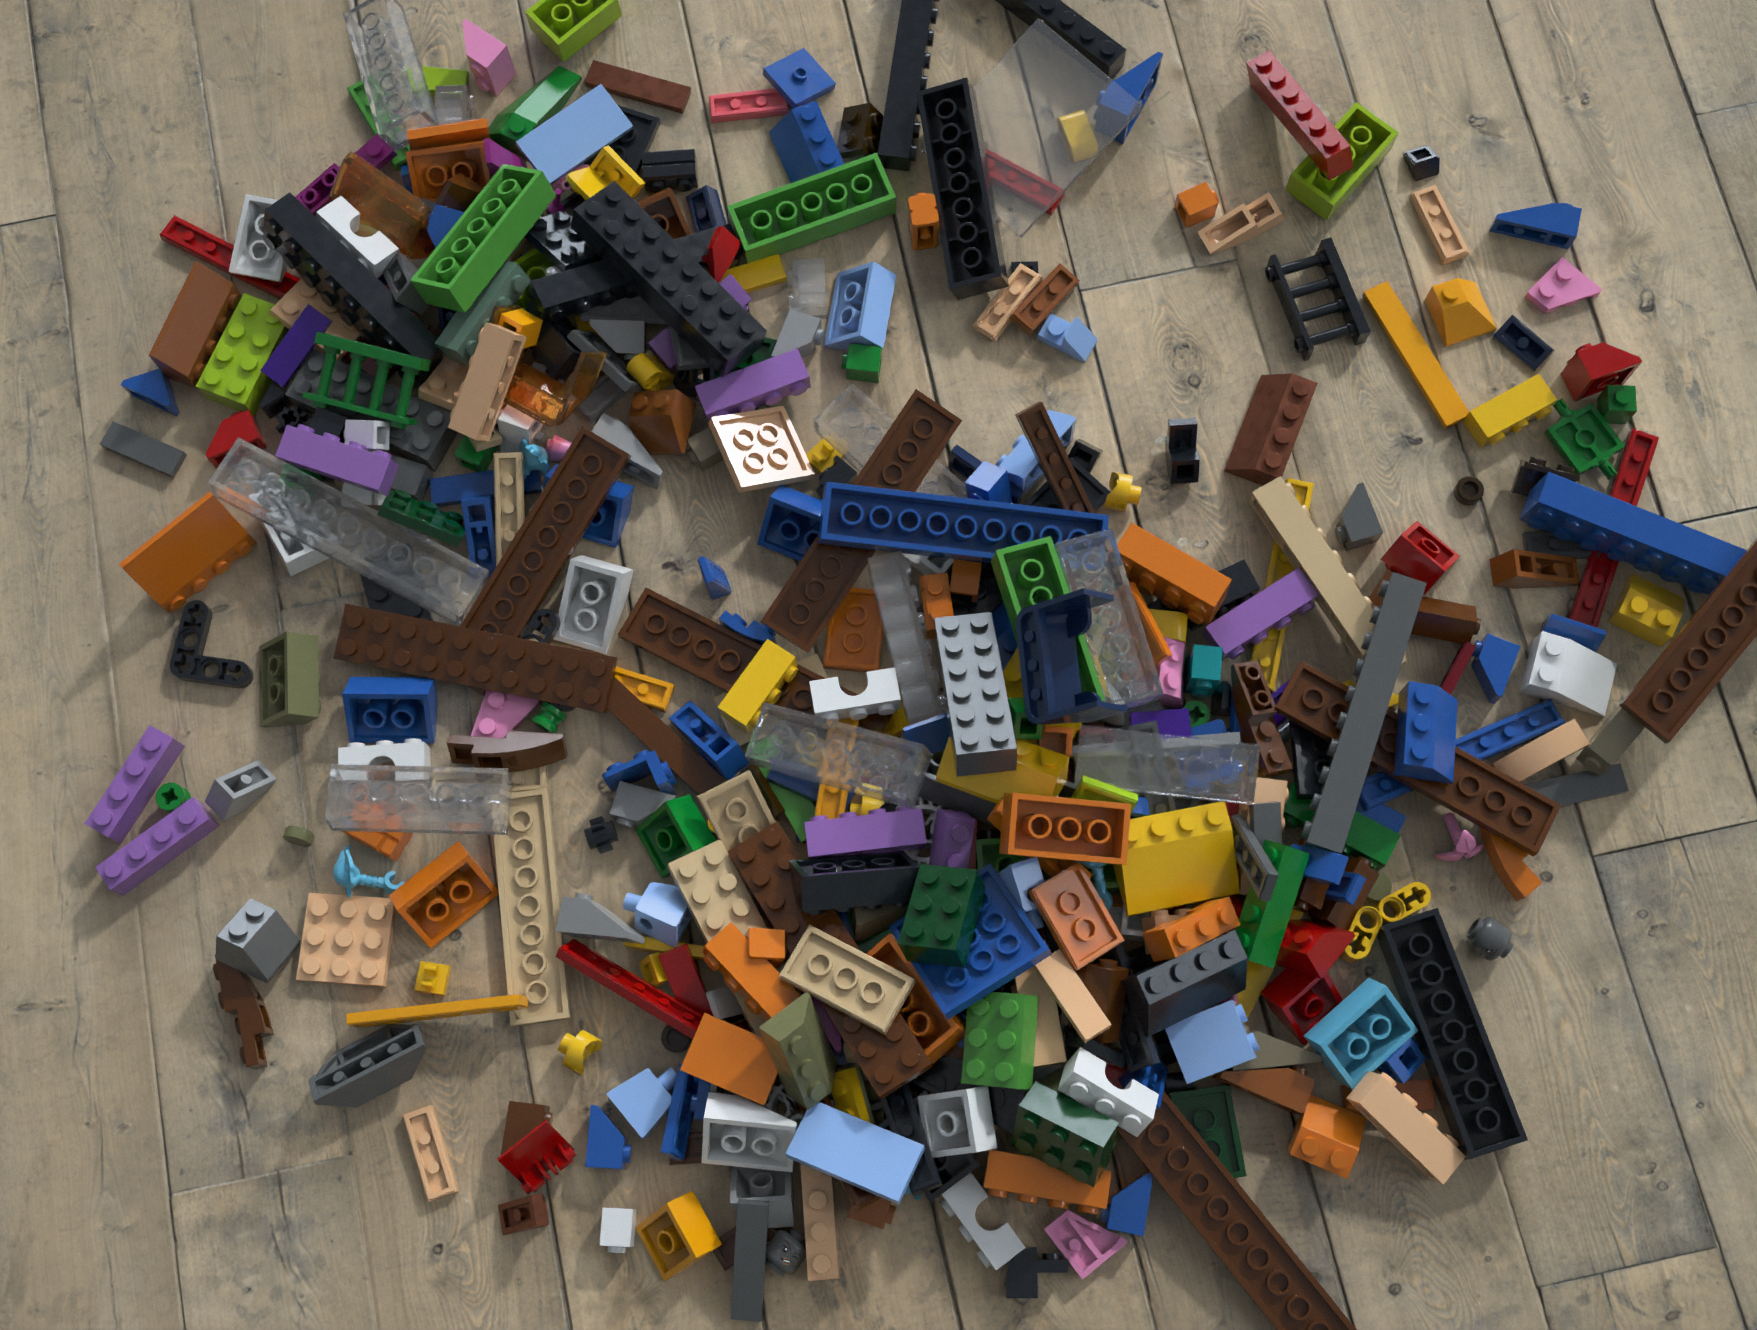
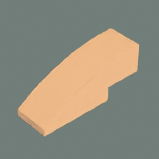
(1241, 224)
(1543, 752)

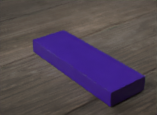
(295, 346)

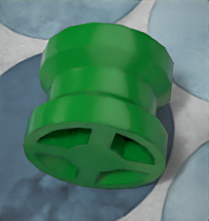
(1202, 711)
(548, 718)
(164, 793)

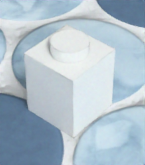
(618, 1229)

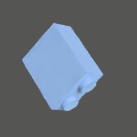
(1212, 1041)

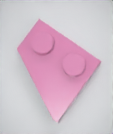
(1561, 287)
(502, 713)
(1083, 1242)

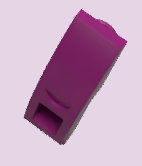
(317, 193)

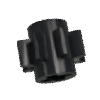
(291, 417)
(601, 834)

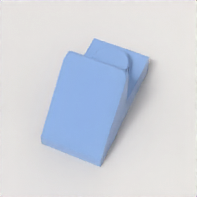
(1068, 337)

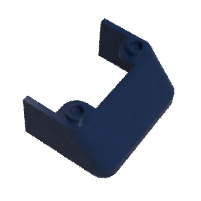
(1051, 662)

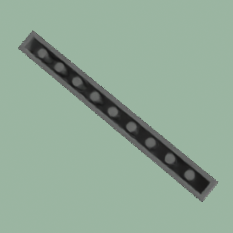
(1364, 713)

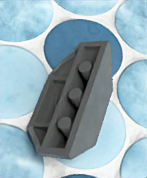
(369, 1066)

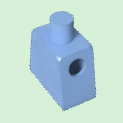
(1020, 879)
(660, 912)
(645, 1099)

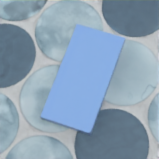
(574, 134)
(855, 1152)

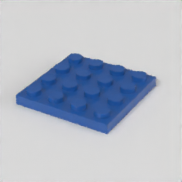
(1000, 951)

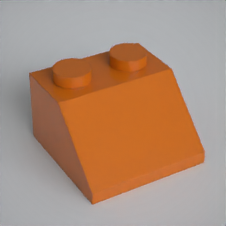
(1327, 1136)

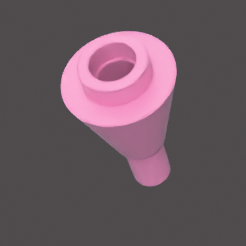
(557, 448)

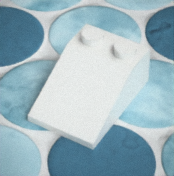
(250, 253)
(592, 603)
(1568, 674)
(745, 1134)

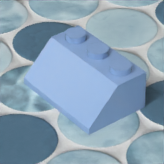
(860, 307)
(1021, 462)

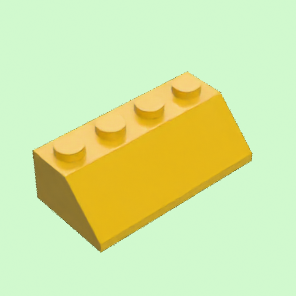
(1036, 773)

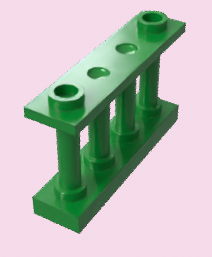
(384, 360)

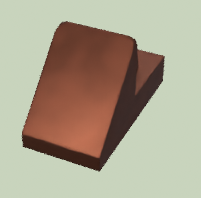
(523, 1214)

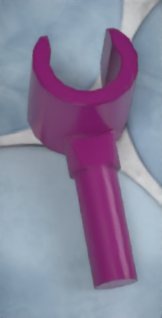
(556, 204)

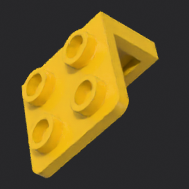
(603, 171)

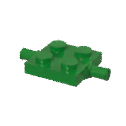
(1584, 439)

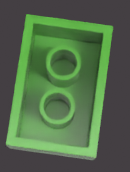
(1000, 1041)

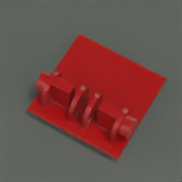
(537, 1155)

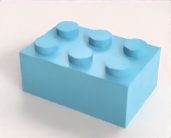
(1361, 1032)

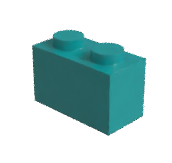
(1203, 670)

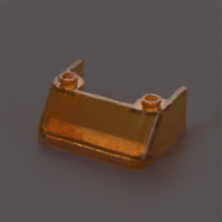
(384, 206)
(541, 395)

